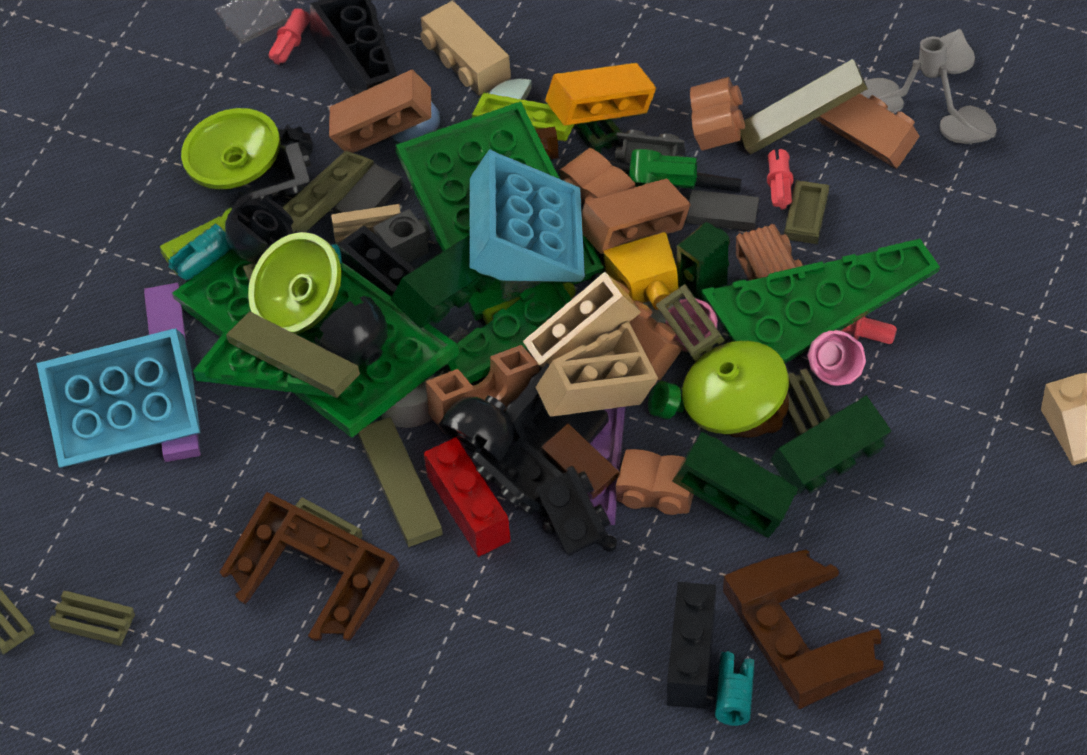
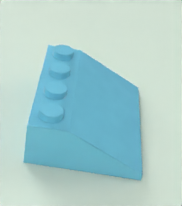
(524, 223)
(119, 397)

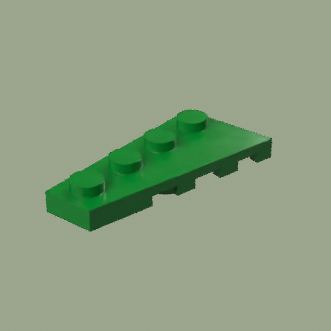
(508, 329)
(237, 367)

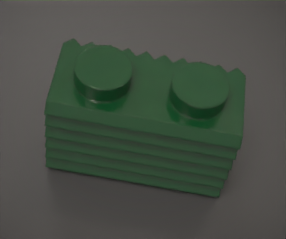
(703, 259)

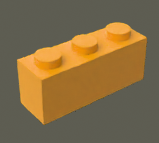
(600, 93)

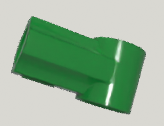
(652, 166)

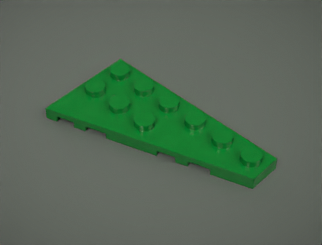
(802, 302)

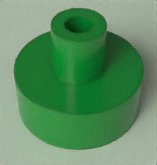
(665, 400)

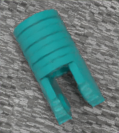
(200, 253)
(734, 691)

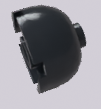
(256, 226)
(355, 332)
(480, 426)

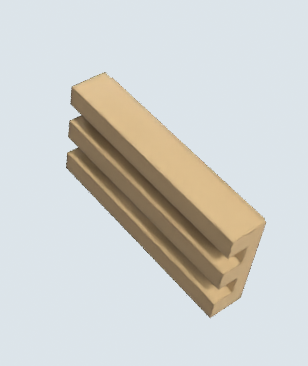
(348, 222)

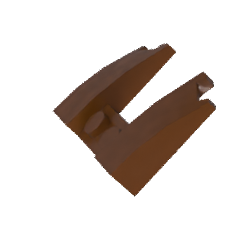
(281, 524)
(803, 673)

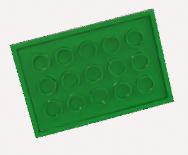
(441, 171)

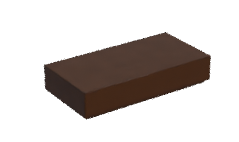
(570, 449)

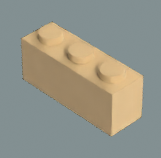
(465, 48)
(593, 312)

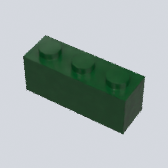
(440, 285)
(832, 446)
(735, 484)

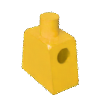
(644, 268)

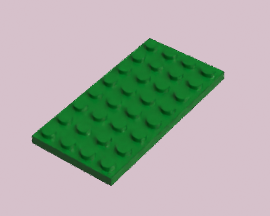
(408, 357)

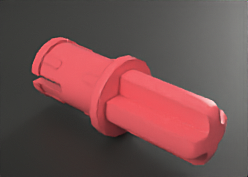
(289, 36)
(780, 179)
(872, 330)

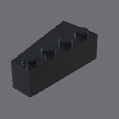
(352, 42)

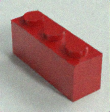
(467, 497)

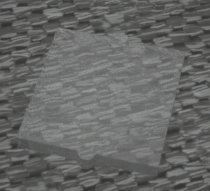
(251, 17)

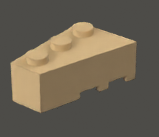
(598, 376)

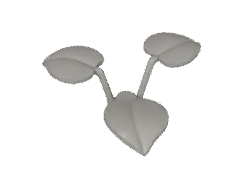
(936, 58)

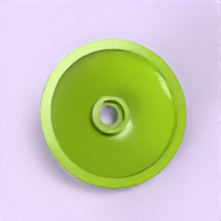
(230, 148)
(295, 282)
(735, 387)

